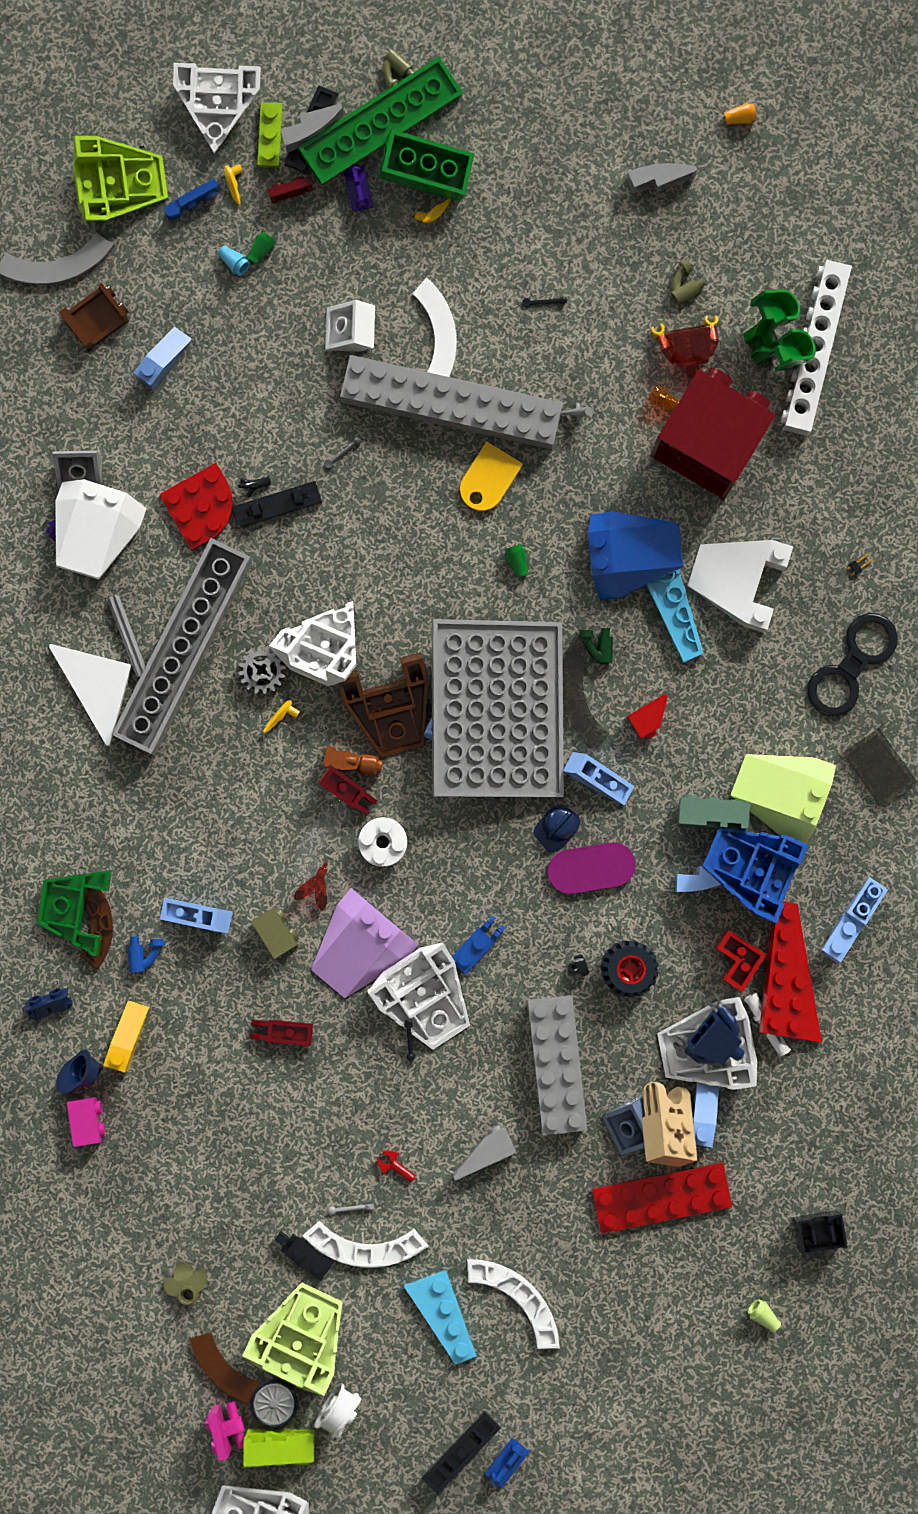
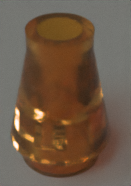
(662, 398)

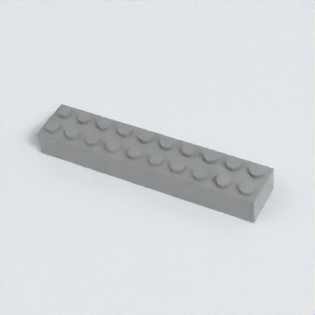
(451, 402)
(182, 646)

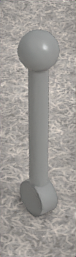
(332, 1210)

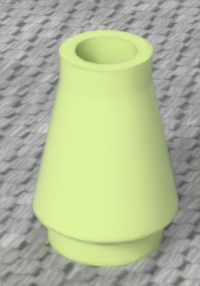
(762, 1314)

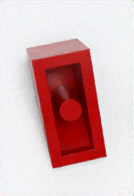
(648, 718)

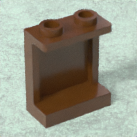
(96, 316)

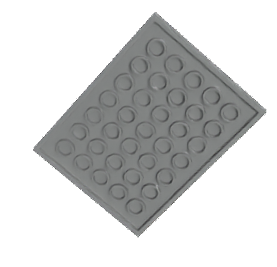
(497, 709)

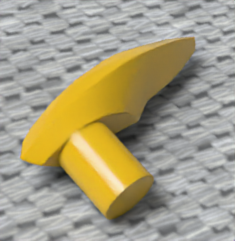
(231, 181)
(433, 214)
(279, 715)

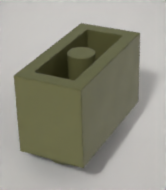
(275, 933)

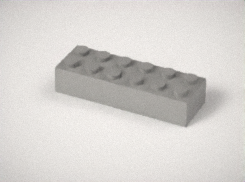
(557, 1065)

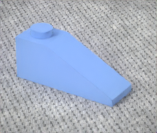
(598, 777)
(196, 915)
(705, 1113)

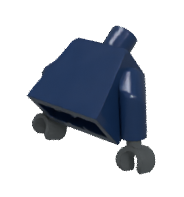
(715, 1038)

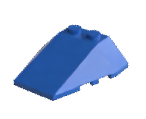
(631, 552)
(755, 868)

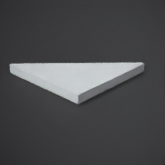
(98, 684)

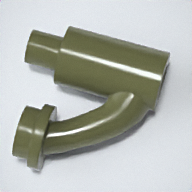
(398, 64)
(690, 289)

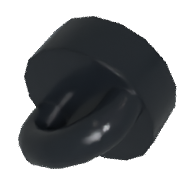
(581, 965)

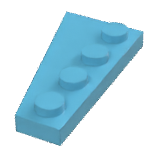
(441, 1310)

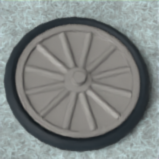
(274, 1403)

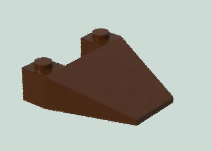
(393, 712)

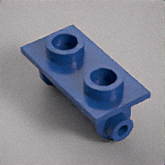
(506, 1462)

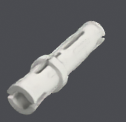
(777, 1041)

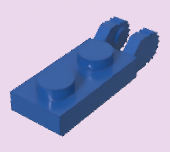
(190, 200)
(476, 946)

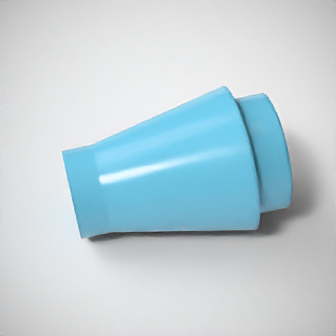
(235, 261)

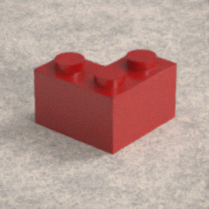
(744, 959)

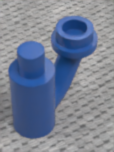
(136, 955)

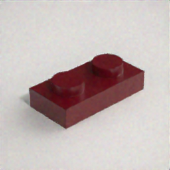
(297, 187)

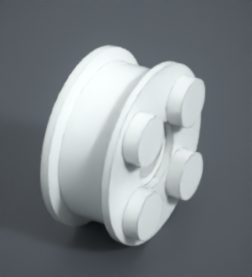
(382, 856)
(337, 1411)

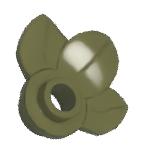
(185, 1280)

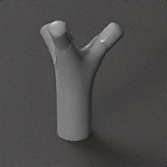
(578, 412)

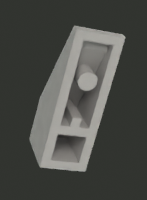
(489, 1150)

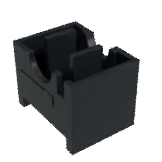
(819, 1232)

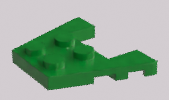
(63, 907)

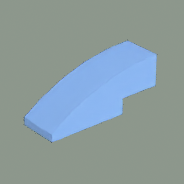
(691, 883)

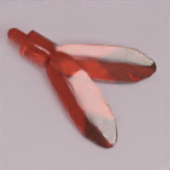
(315, 883)

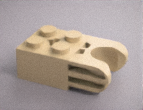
(668, 1126)

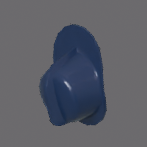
(556, 828)
(78, 1071)

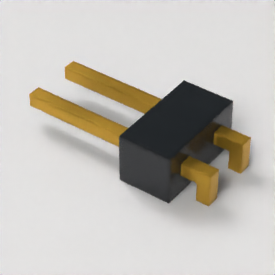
(855, 567)

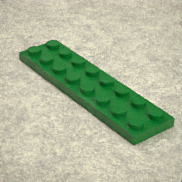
(368, 126)

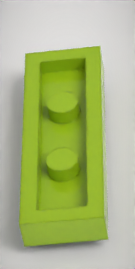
(270, 135)

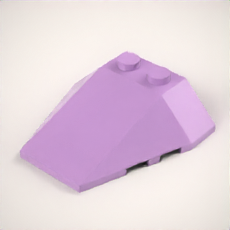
(359, 946)

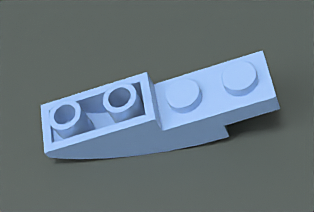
(853, 920)

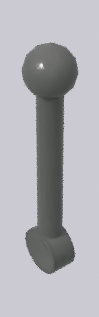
(329, 463)

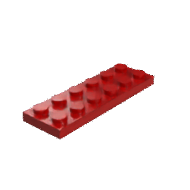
(662, 1197)

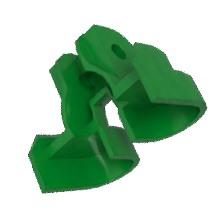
(794, 347)

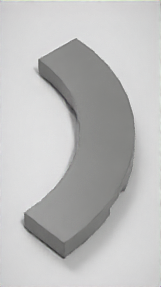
(60, 270)

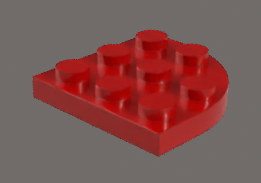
(200, 505)

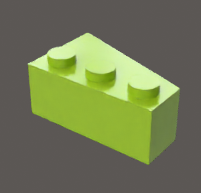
(279, 1447)

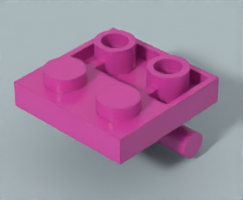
(222, 1429)

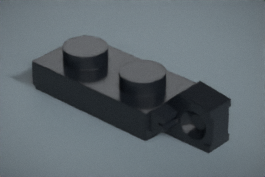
(304, 1255)

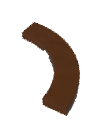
(220, 1371)

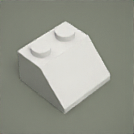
(350, 326)

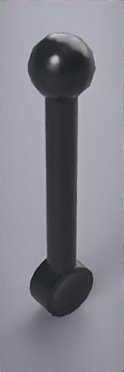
(526, 302)
(408, 1025)

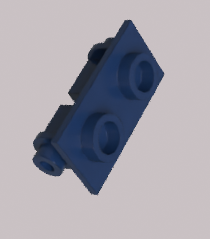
(38, 1005)

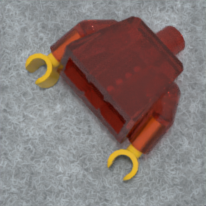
(689, 345)

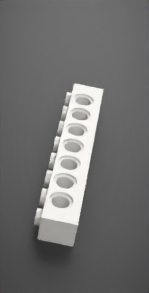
(838, 275)

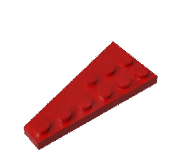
(788, 990)

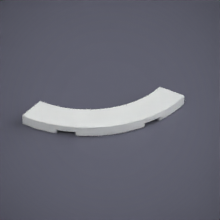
(443, 327)
(364, 1254)
(523, 1293)

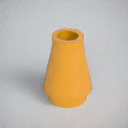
(741, 115)

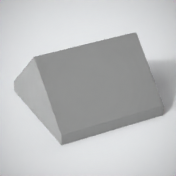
(77, 466)

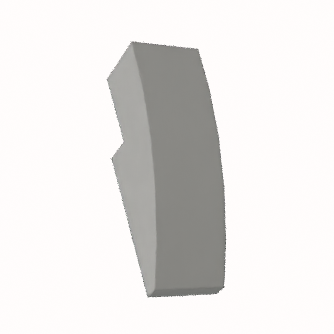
(310, 125)
(659, 176)

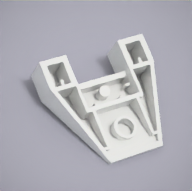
(731, 574)

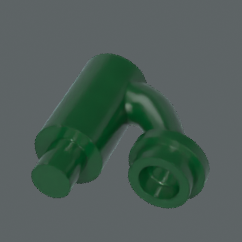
(604, 650)

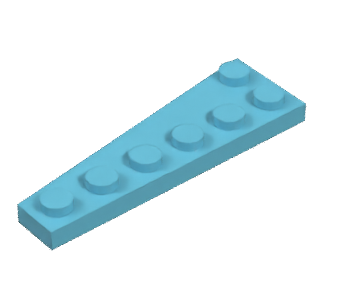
(673, 606)

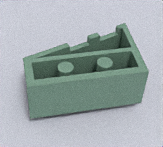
(712, 813)

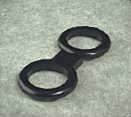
(852, 664)

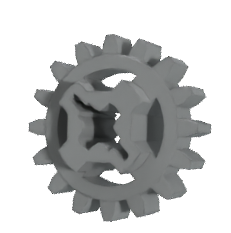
(255, 678)

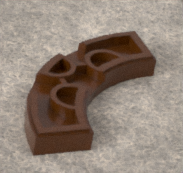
(101, 924)

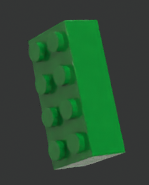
(425, 165)

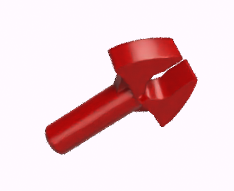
(397, 1167)

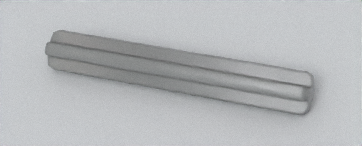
(127, 635)

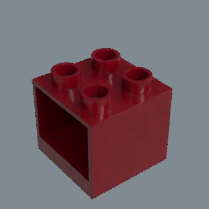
(713, 432)

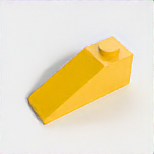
(126, 1037)

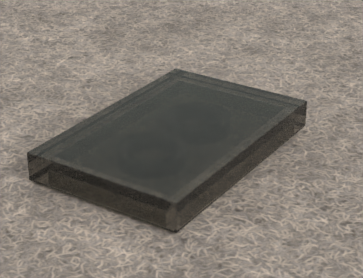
(879, 767)

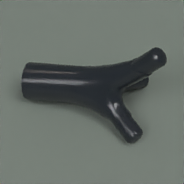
(254, 484)

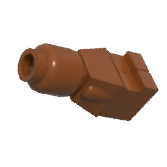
(348, 761)

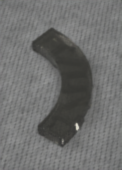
(574, 696)

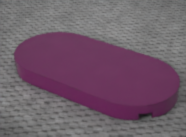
(591, 868)

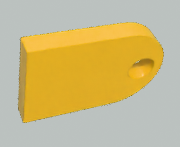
(490, 477)

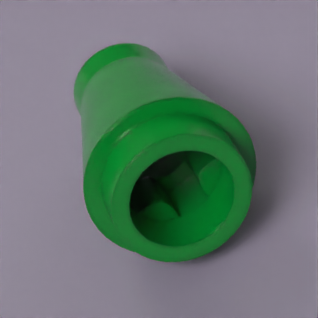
(261, 247)
(517, 559)

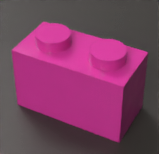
(85, 1121)

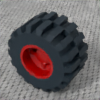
(629, 968)

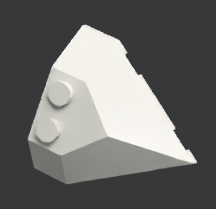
(216, 96)
(320, 647)

